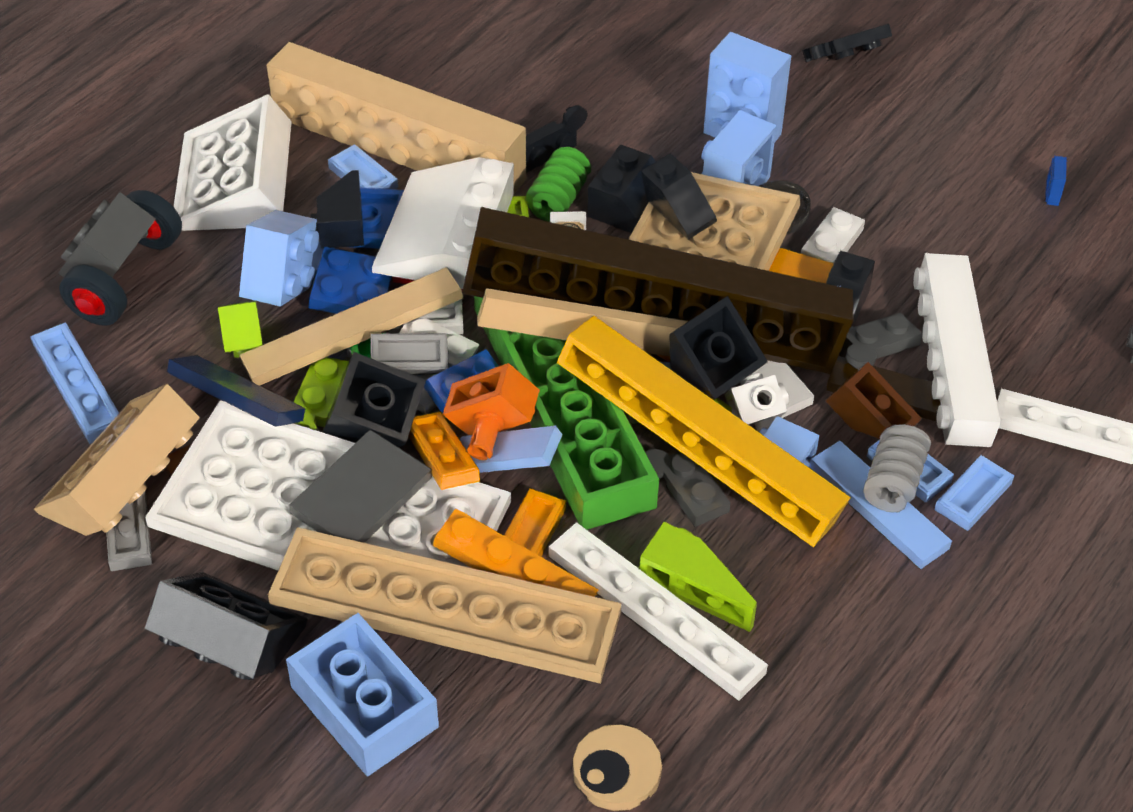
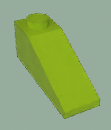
(697, 576)

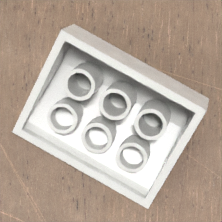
(234, 168)
(440, 217)

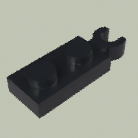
(844, 46)

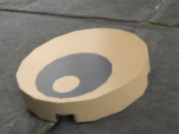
(617, 767)

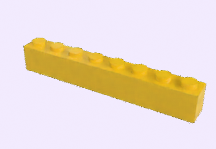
(703, 430)

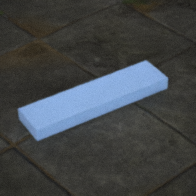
(75, 380)
(906, 530)

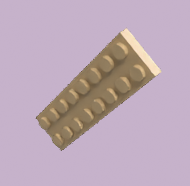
(447, 604)

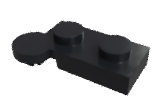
(545, 140)

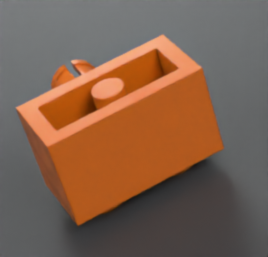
(490, 405)

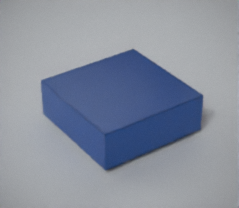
(1055, 180)

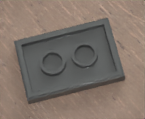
(361, 489)

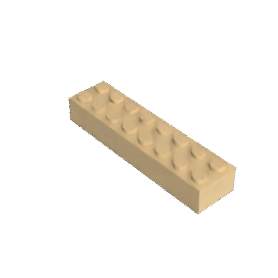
(388, 115)

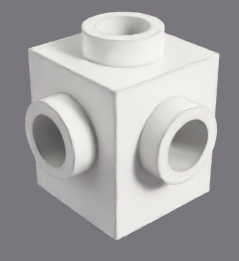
(745, 403)

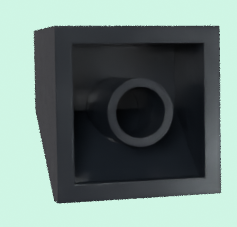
(618, 189)
(715, 350)
(375, 400)

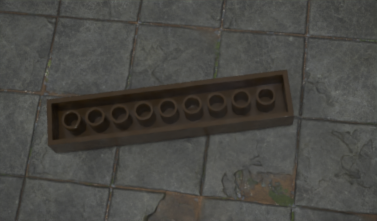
(787, 315)

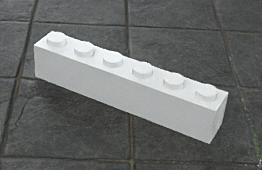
(956, 351)

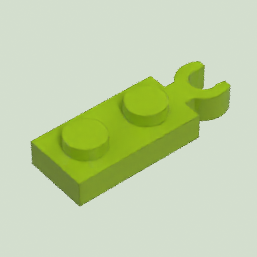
(319, 390)

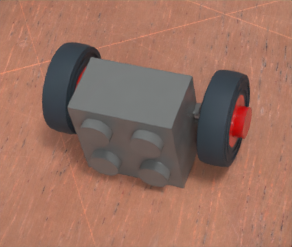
(105, 245)

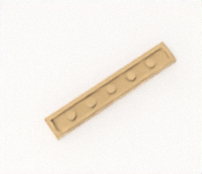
(559, 318)
(351, 326)

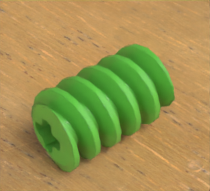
(558, 182)

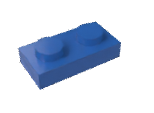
(440, 384)

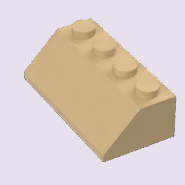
(120, 462)

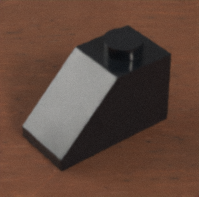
(677, 196)
(340, 213)
(855, 274)

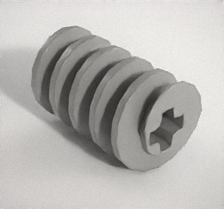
(896, 467)

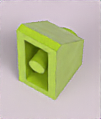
(240, 327)

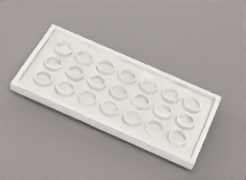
(245, 473)

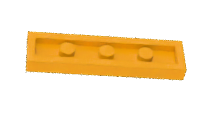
(494, 553)

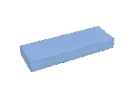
(520, 449)

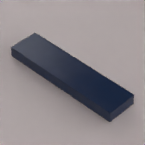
(236, 390)

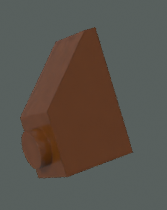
(871, 403)

